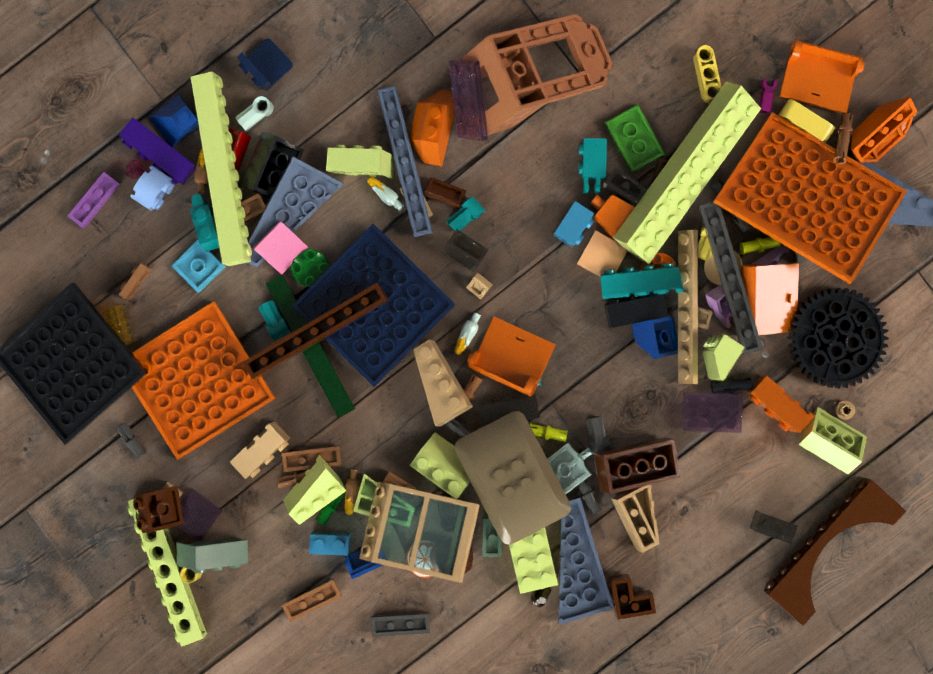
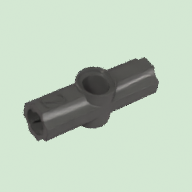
(598, 440)

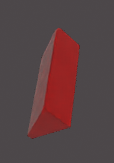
(239, 146)

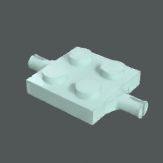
(570, 466)

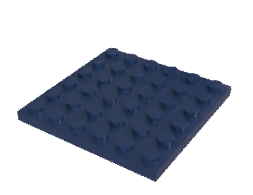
(390, 331)

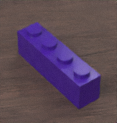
(158, 151)

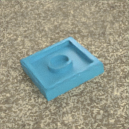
(198, 266)

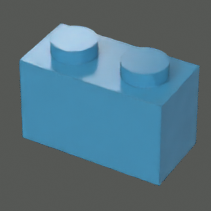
(573, 225)
(330, 543)

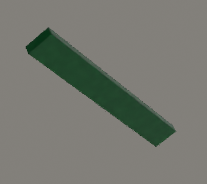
(314, 355)

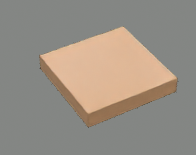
(601, 254)

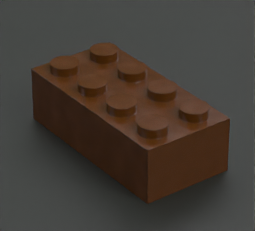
(637, 465)

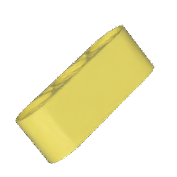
(707, 65)
(807, 120)

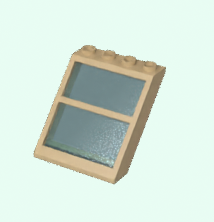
(419, 532)

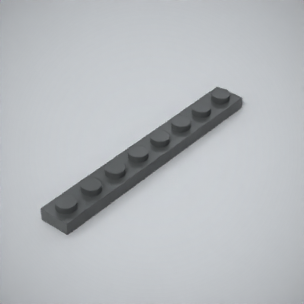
(730, 277)

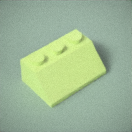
(720, 355)
(833, 441)
(441, 466)

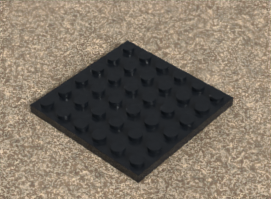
(70, 363)

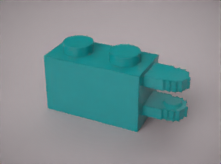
(593, 162)
(204, 223)

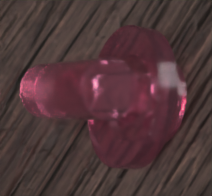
(134, 169)

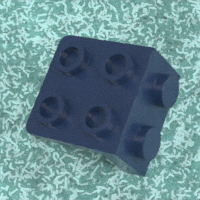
(265, 64)

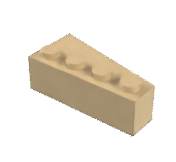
(440, 384)

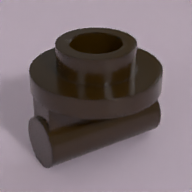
(540, 597)

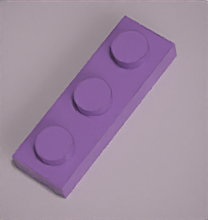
(94, 200)

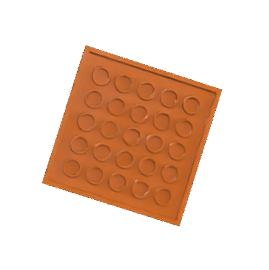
(198, 381)

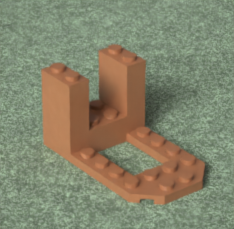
(514, 75)

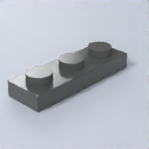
(400, 624)

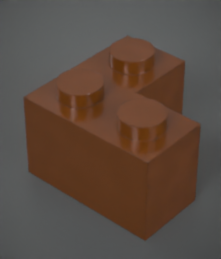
(630, 603)

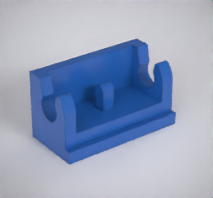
(358, 566)

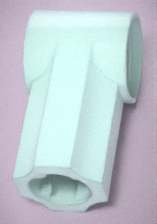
(252, 114)

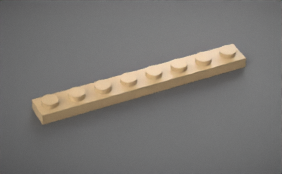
(688, 307)

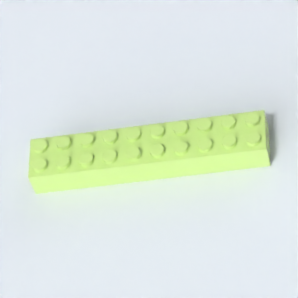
(687, 172)

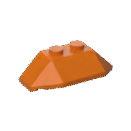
(432, 127)
(882, 130)

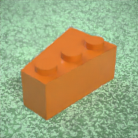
(779, 405)

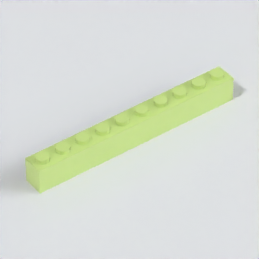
(220, 169)

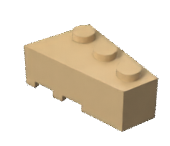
(260, 450)
(638, 517)

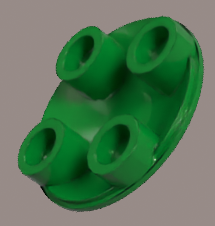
(309, 267)

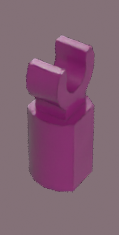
(766, 96)

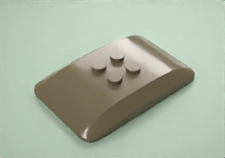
(512, 477)

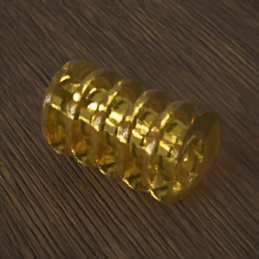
(118, 323)

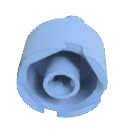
(152, 188)

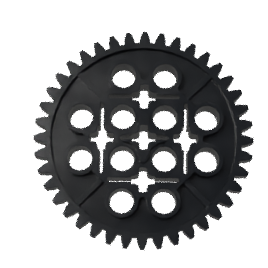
(848, 306)

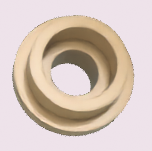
(839, 410)

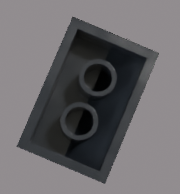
(269, 163)

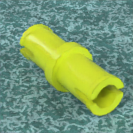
(758, 245)
(549, 433)

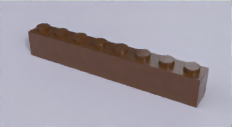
(316, 331)

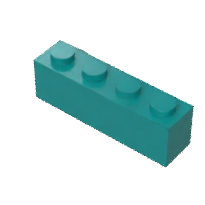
(641, 281)

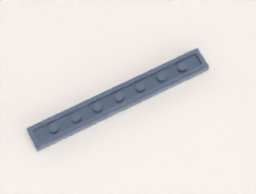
(404, 161)

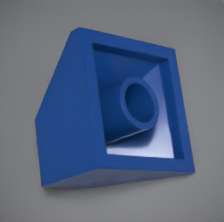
(175, 120)
(656, 337)

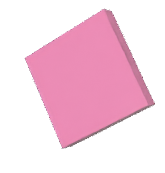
(280, 247)

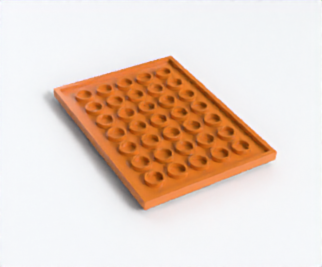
(807, 200)

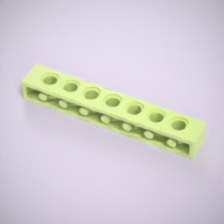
(183, 593)

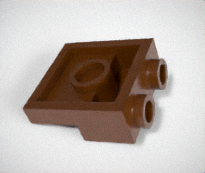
(158, 509)

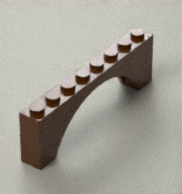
(793, 584)

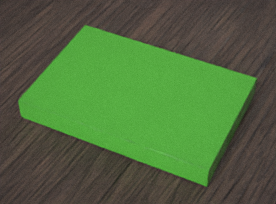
(634, 138)

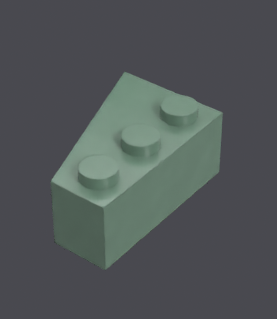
(212, 554)

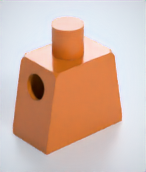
(611, 213)

